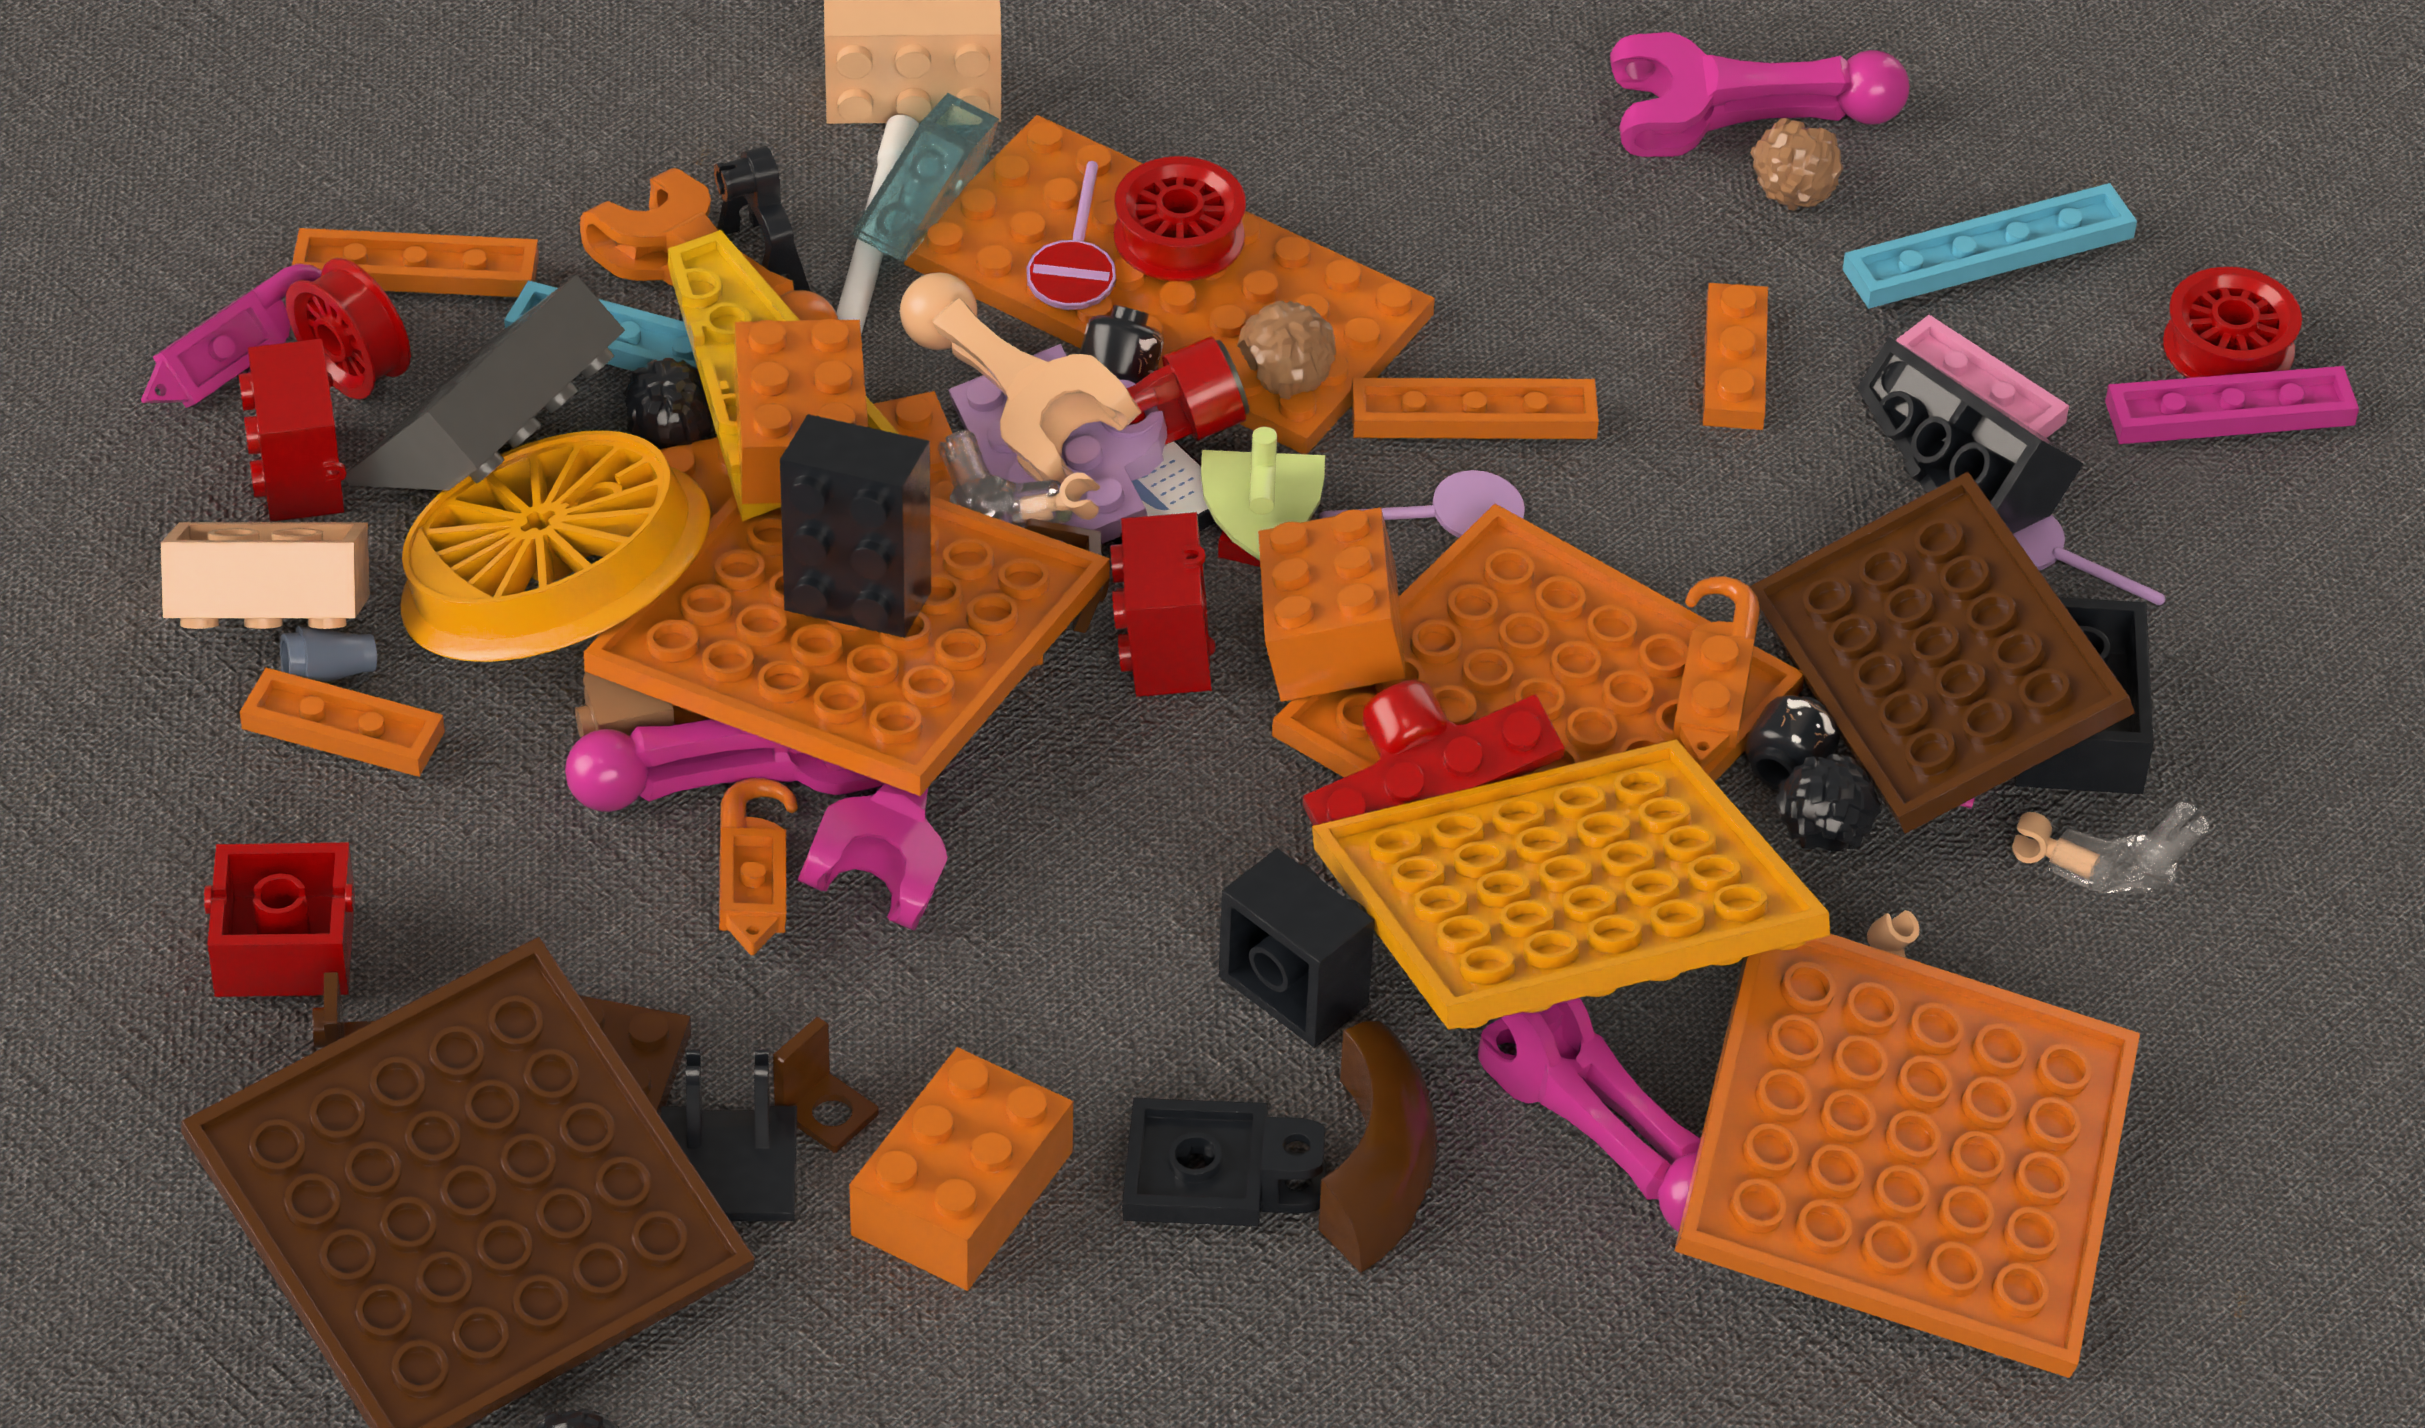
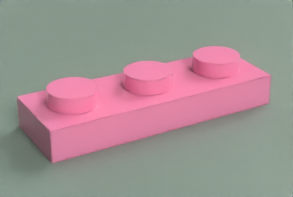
(1986, 375)

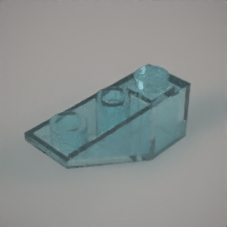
(928, 176)

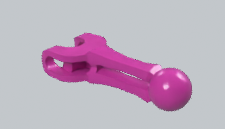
(1715, 91)
(613, 769)
(882, 837)
(1570, 1073)

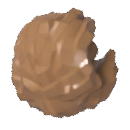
(1797, 163)
(1288, 347)

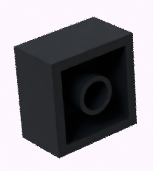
(1296, 947)

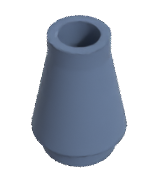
(326, 654)

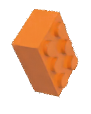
(780, 379)
(1331, 604)
(961, 1168)

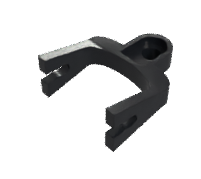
(756, 183)

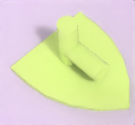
(1260, 488)

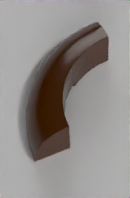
(1382, 1183)

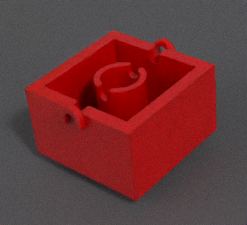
(292, 430)
(1162, 604)
(280, 918)

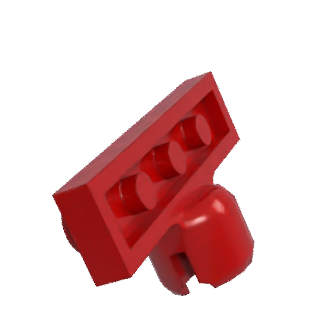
(1431, 756)

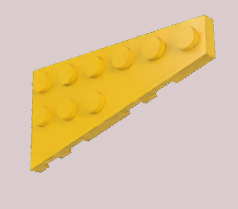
(714, 292)

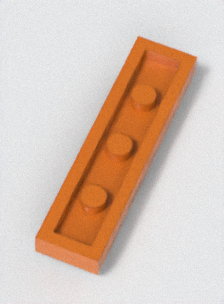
(427, 260)
(1474, 408)

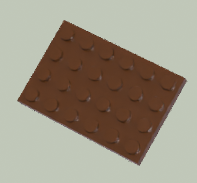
(1940, 652)

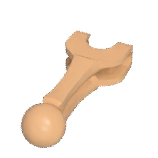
(1042, 396)

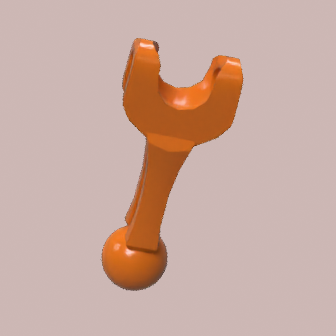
(675, 215)

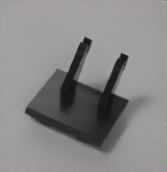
(740, 1154)

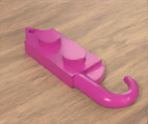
(219, 346)

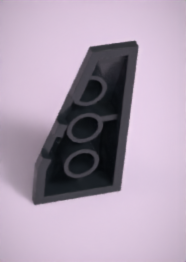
(1955, 431)

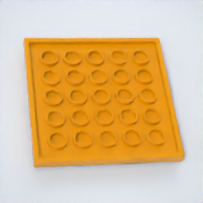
(1568, 884)

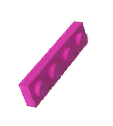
(2231, 405)

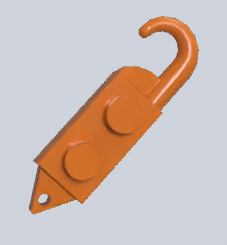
(1716, 672)
(752, 865)

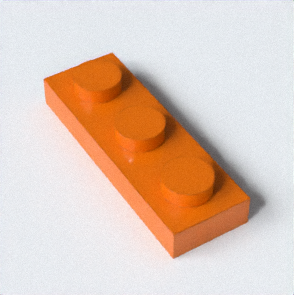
(1735, 356)
(342, 722)

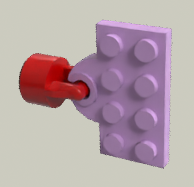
(1191, 395)

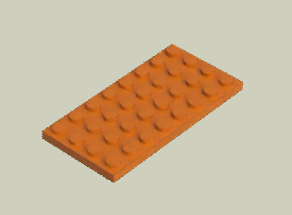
(1033, 199)

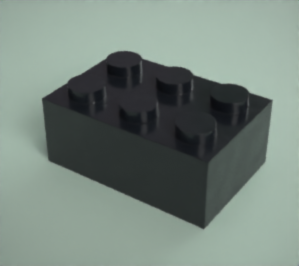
(856, 525)
(2121, 754)

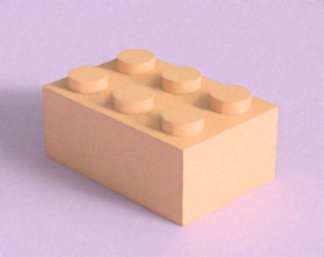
(908, 56)
(265, 573)

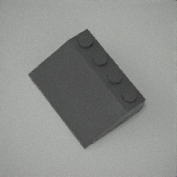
(495, 395)

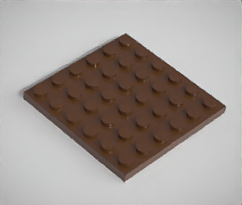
(467, 1196)

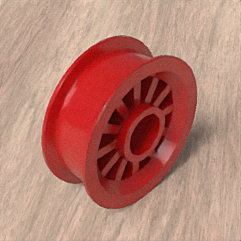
(1179, 218)
(2231, 324)
(357, 326)

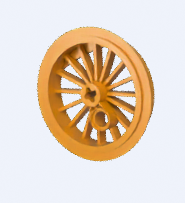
(540, 521)

